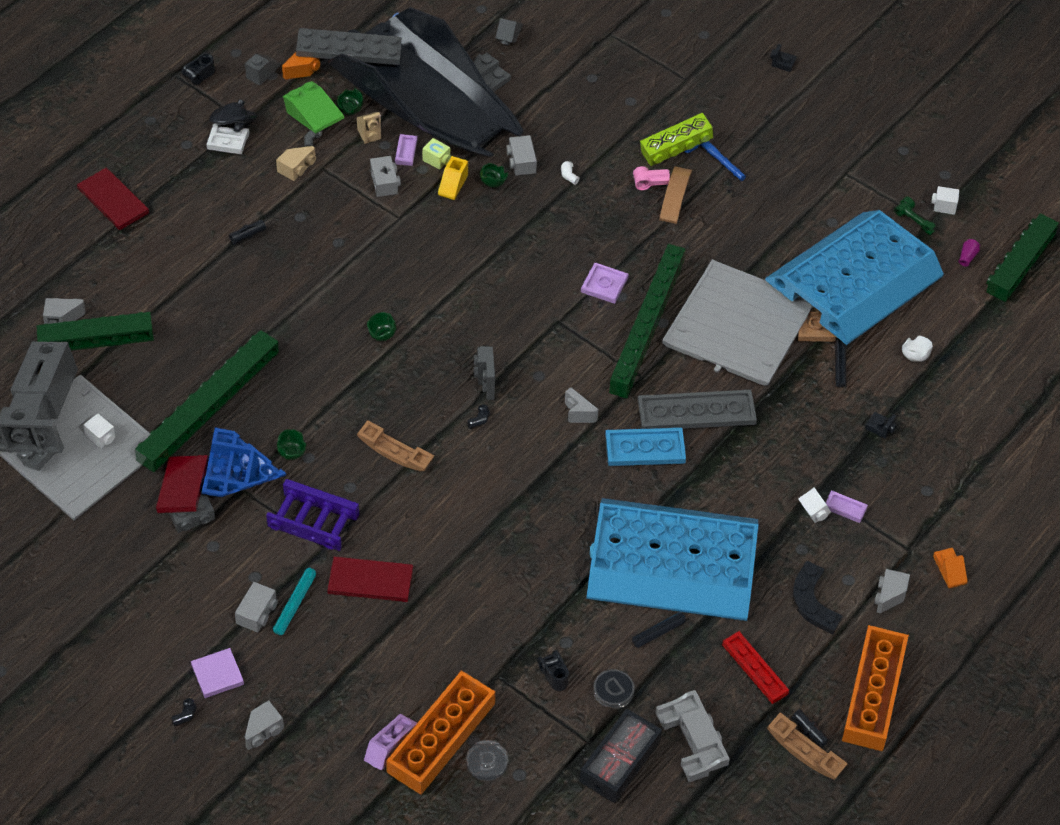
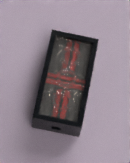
(620, 755)

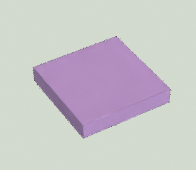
(604, 283)
(217, 673)

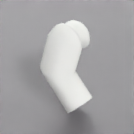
(566, 171)

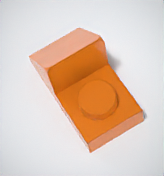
(951, 567)

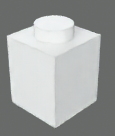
(945, 200)
(99, 431)
(814, 505)

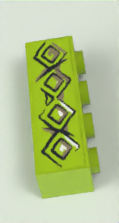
(676, 139)

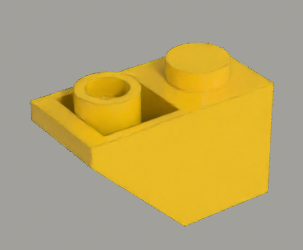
(453, 177)

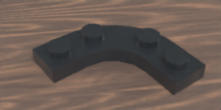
(807, 603)

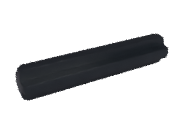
(840, 363)
(658, 629)

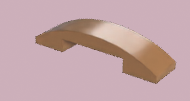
(675, 194)
(393, 449)
(804, 749)

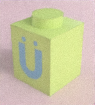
(436, 154)

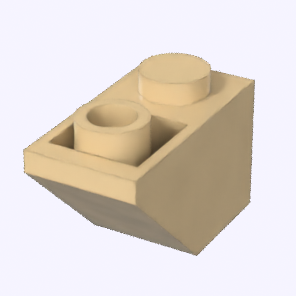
(369, 127)
(295, 161)

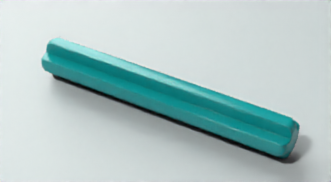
(294, 601)

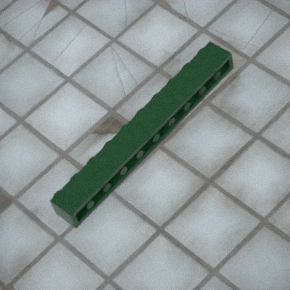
(647, 321)
(206, 401)

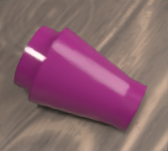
(969, 251)

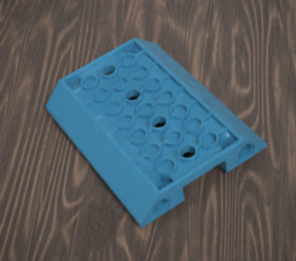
(873, 285)
(671, 574)

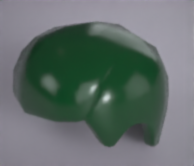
(350, 101)
(493, 175)
(381, 326)
(291, 444)

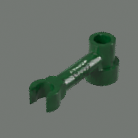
(905, 207)

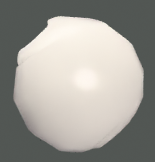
(917, 349)

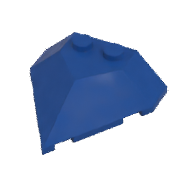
(235, 465)

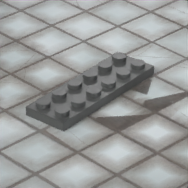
(362, 46)
(697, 409)

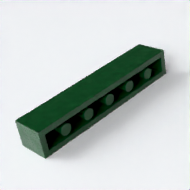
(1022, 257)
(99, 331)

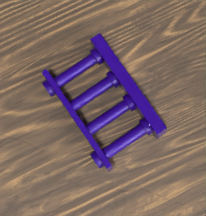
(313, 497)

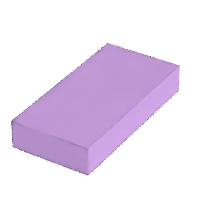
(406, 150)
(846, 506)

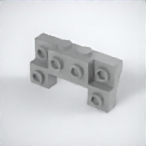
(699, 732)

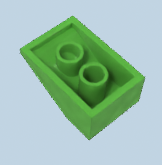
(312, 107)

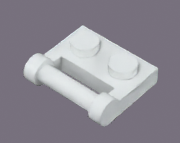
(227, 140)

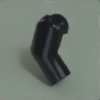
(482, 417)
(187, 712)

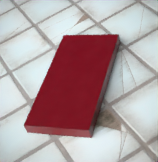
(112, 198)
(182, 484)
(370, 579)

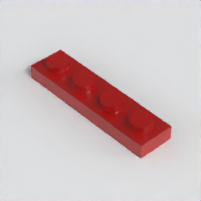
(755, 667)

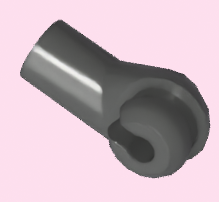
(308, 138)

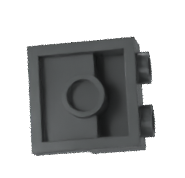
(491, 72)
(485, 370)
(186, 520)

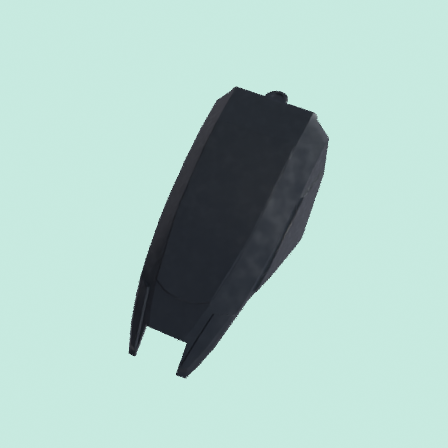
(433, 85)

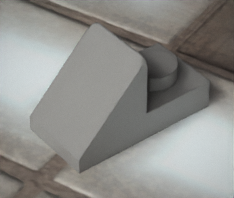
(580, 409)

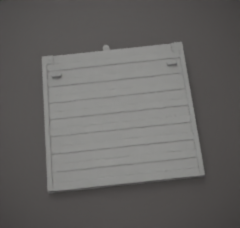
(737, 323)
(83, 470)

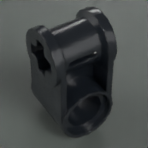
(200, 68)
(553, 667)

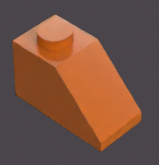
(300, 66)

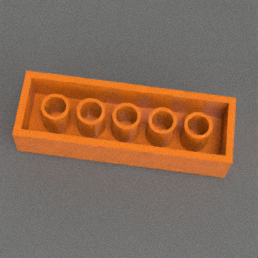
(875, 688)
(440, 732)

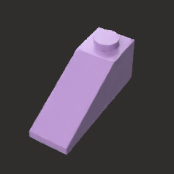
(387, 741)

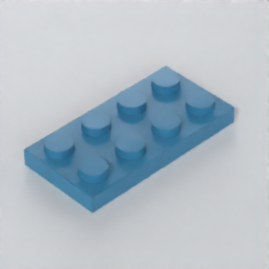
(645, 446)

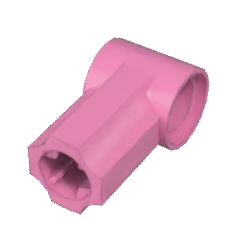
(646, 178)

